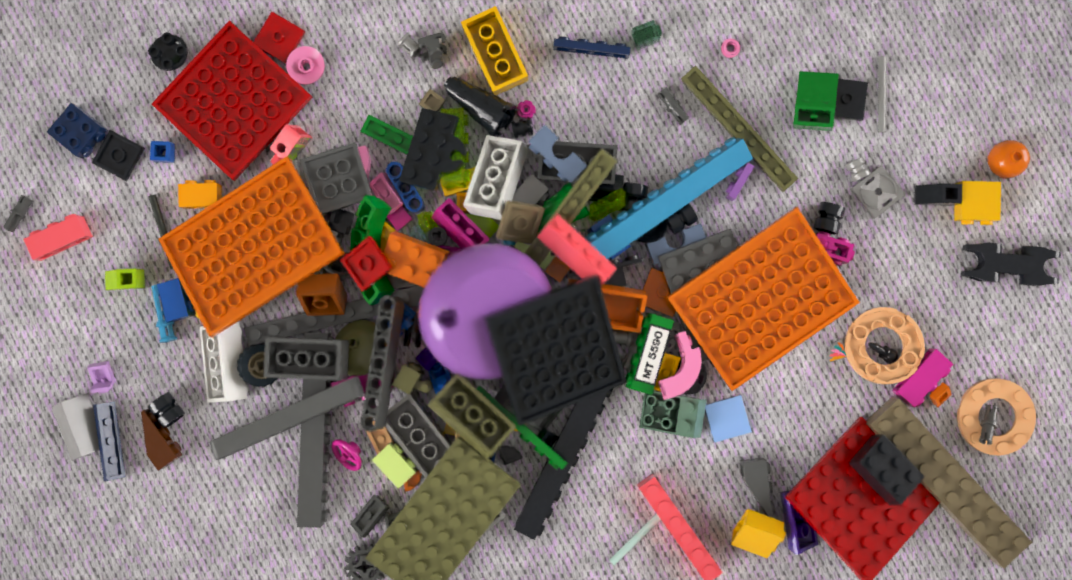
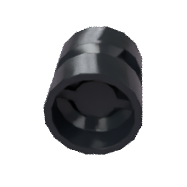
(635, 191)
(682, 217)
(829, 218)
(166, 410)

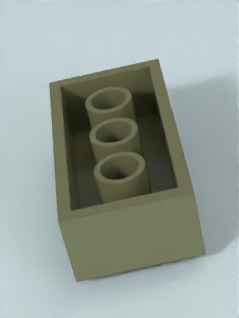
(472, 416)

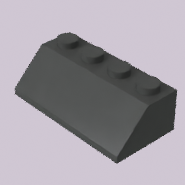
(584, 151)

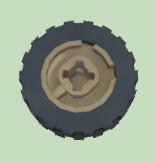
(252, 366)

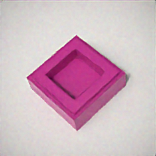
(399, 218)

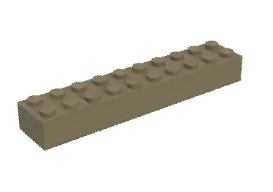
(951, 484)

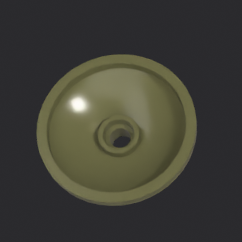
(360, 354)

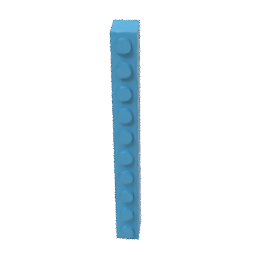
(670, 198)

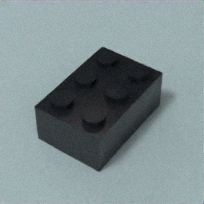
(886, 469)

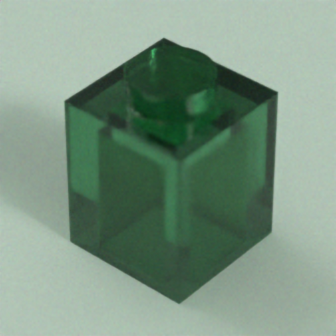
(646, 34)

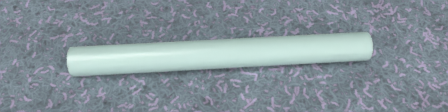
(635, 539)

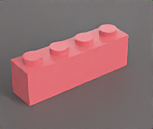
(575, 250)

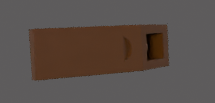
(158, 443)

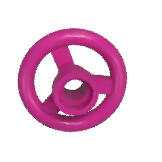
(349, 451)

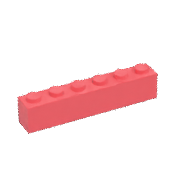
(679, 528)

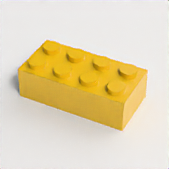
(494, 51)

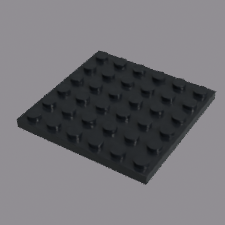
(556, 349)

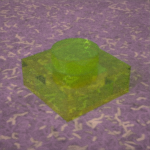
(425, 221)

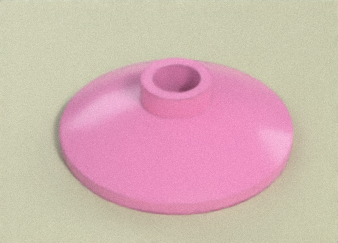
(302, 56)

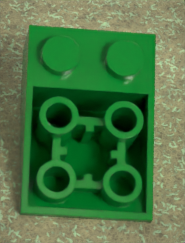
(815, 101)

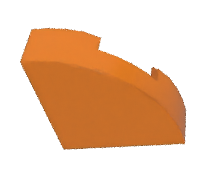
(413, 481)

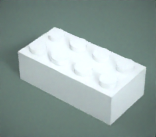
(495, 176)

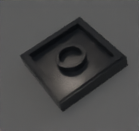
(118, 155)

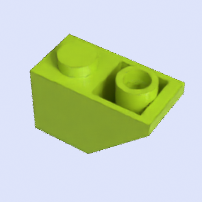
(125, 279)

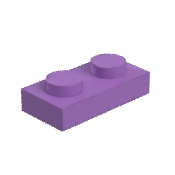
(734, 188)

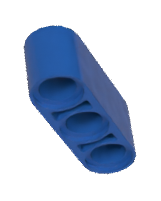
(406, 197)

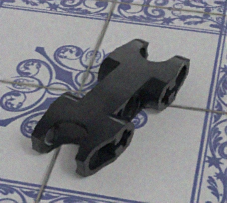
(1027, 265)

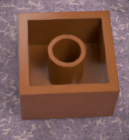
(322, 295)

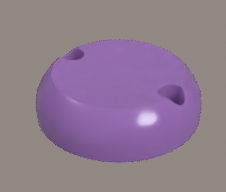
(468, 288)

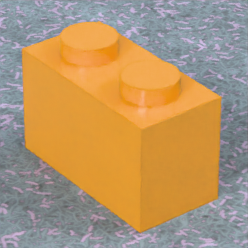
(198, 195)

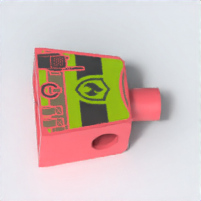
(289, 143)

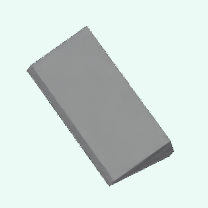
(77, 425)

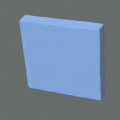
(727, 418)

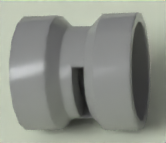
(857, 169)

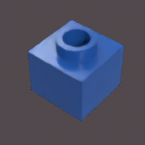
(157, 149)

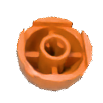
(1008, 159)

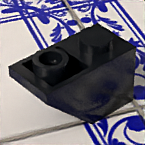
(938, 194)

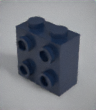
(77, 131)

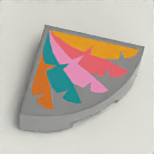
(836, 351)

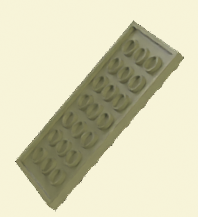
(444, 516)

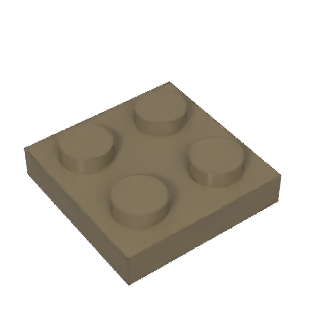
(520, 222)

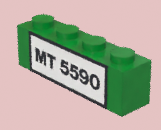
(649, 353)

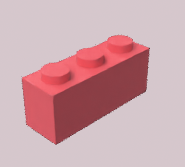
(57, 237)

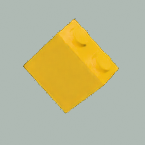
(979, 203)
(758, 533)

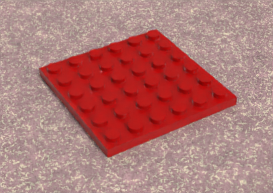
(231, 100)
(851, 513)

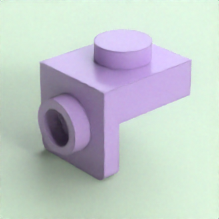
(101, 376)

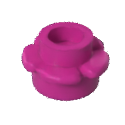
(526, 104)

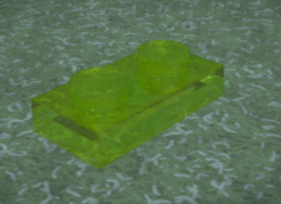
(607, 205)

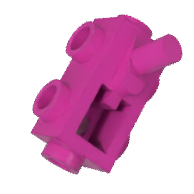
(832, 244)

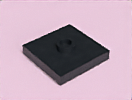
(851, 99)

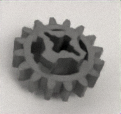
(354, 567)

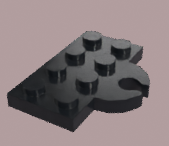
(432, 150)

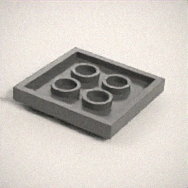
(336, 178)

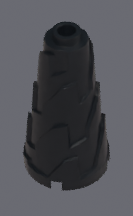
(484, 107)

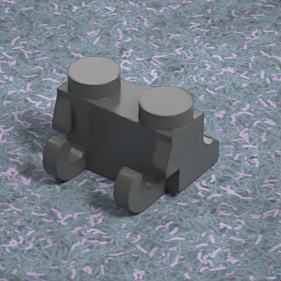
(434, 52)

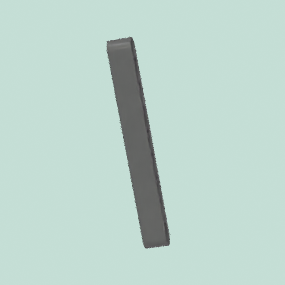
(287, 418)

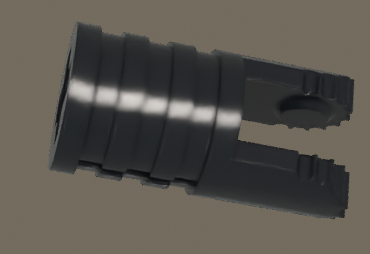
(415, 327)

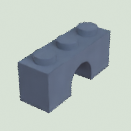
(568, 167)
(660, 247)

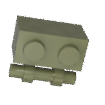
(410, 379)

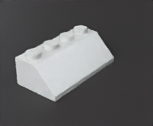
(221, 365)

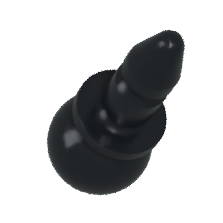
(887, 354)

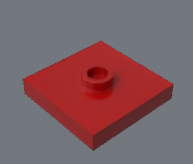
(279, 37)
(366, 263)

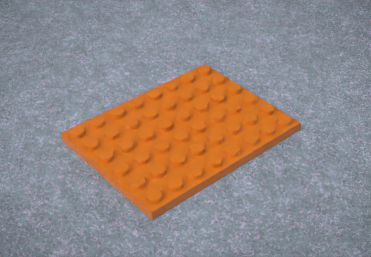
(250, 246)
(763, 299)

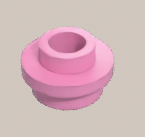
(730, 42)

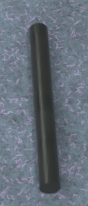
(158, 218)

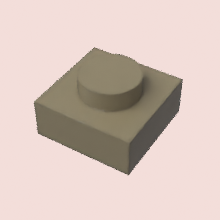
(432, 101)

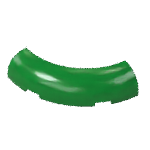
(370, 222)

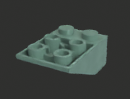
(674, 415)

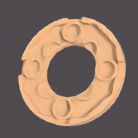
(909, 333)
(969, 416)

